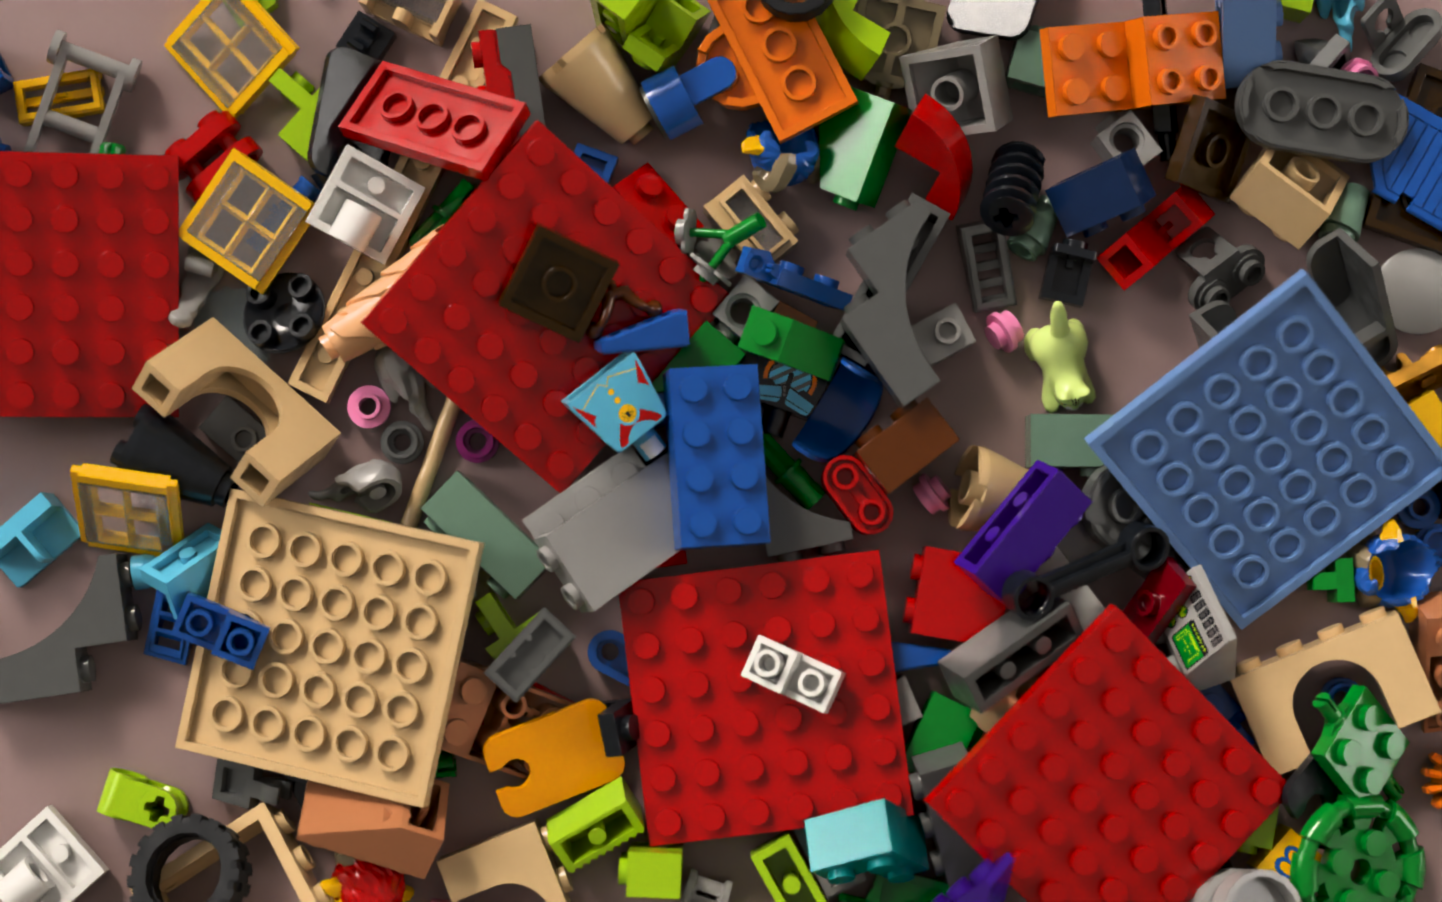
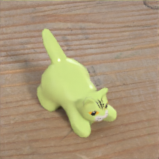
(1061, 355)

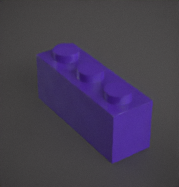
(1024, 528)

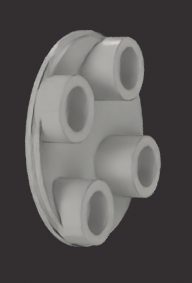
(1414, 290)

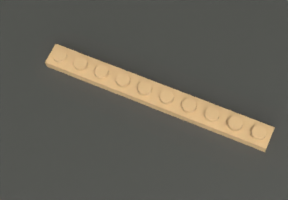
(315, 370)

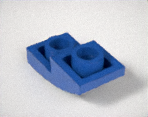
(220, 630)

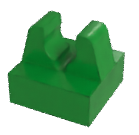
(1337, 580)

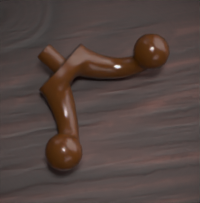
(652, 308)

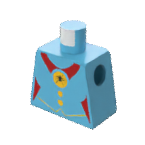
(621, 406)

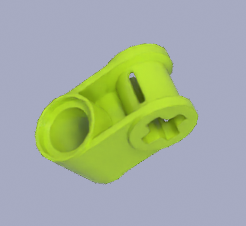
(136, 798)

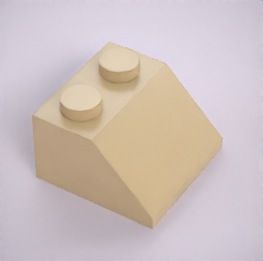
(1290, 193)

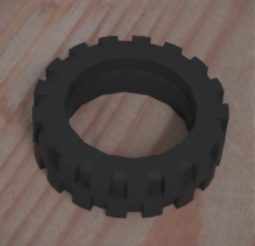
(180, 830)

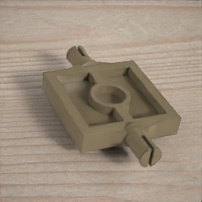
(913, 28)

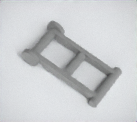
(58, 54)

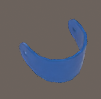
(840, 414)

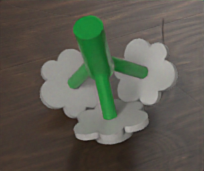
(716, 257)

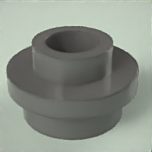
(389, 437)

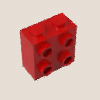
(947, 599)

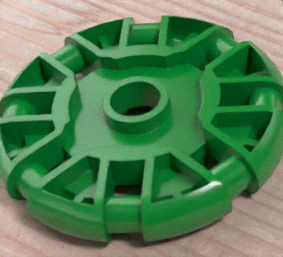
(1381, 869)

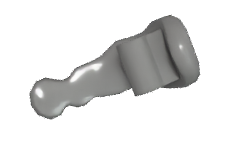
(199, 282)

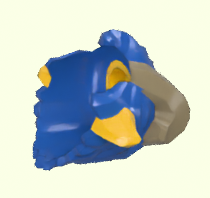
(785, 163)
(1393, 570)

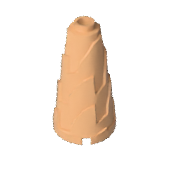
(344, 332)

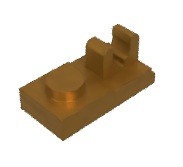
(1417, 376)

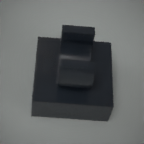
(367, 36)

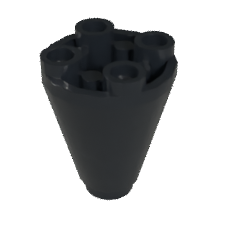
(170, 449)

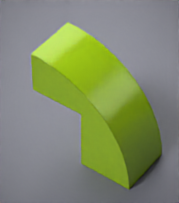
(852, 37)

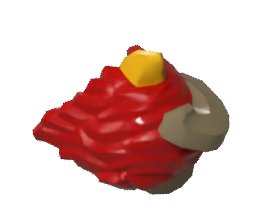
(365, 882)

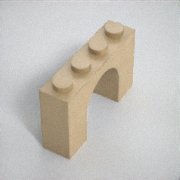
(217, 362)
(1374, 643)
(513, 857)

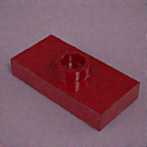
(1159, 599)

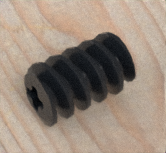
(1013, 188)

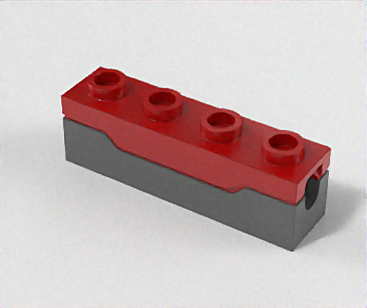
(510, 68)

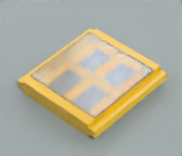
(231, 50)
(247, 221)
(127, 509)

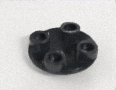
(285, 314)

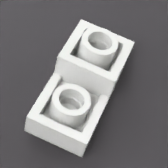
(793, 674)

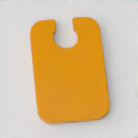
(562, 756)

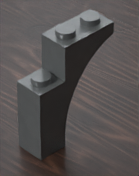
(882, 323)
(800, 529)
(61, 660)

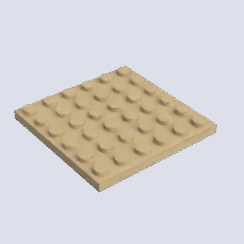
(354, 654)

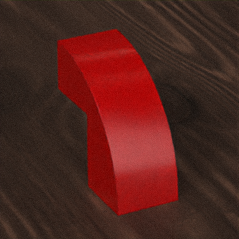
(941, 144)
(1155, 236)

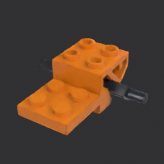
(1135, 66)

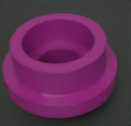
(465, 449)

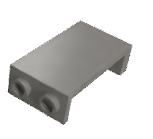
(613, 539)

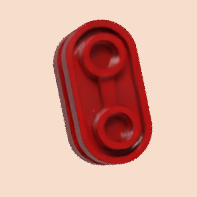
(214, 133)
(857, 495)

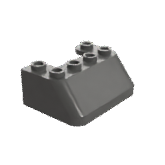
(1351, 284)

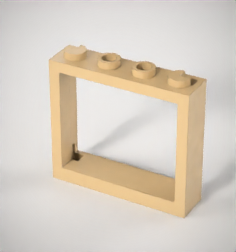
(278, 828)

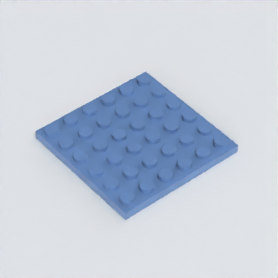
(1270, 449)

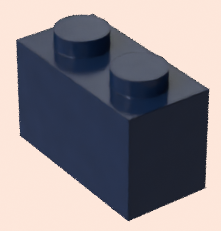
(1101, 193)

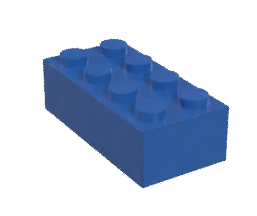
(716, 457)

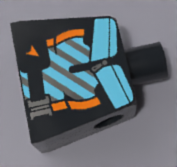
(786, 394)

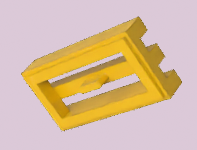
(96, 92)

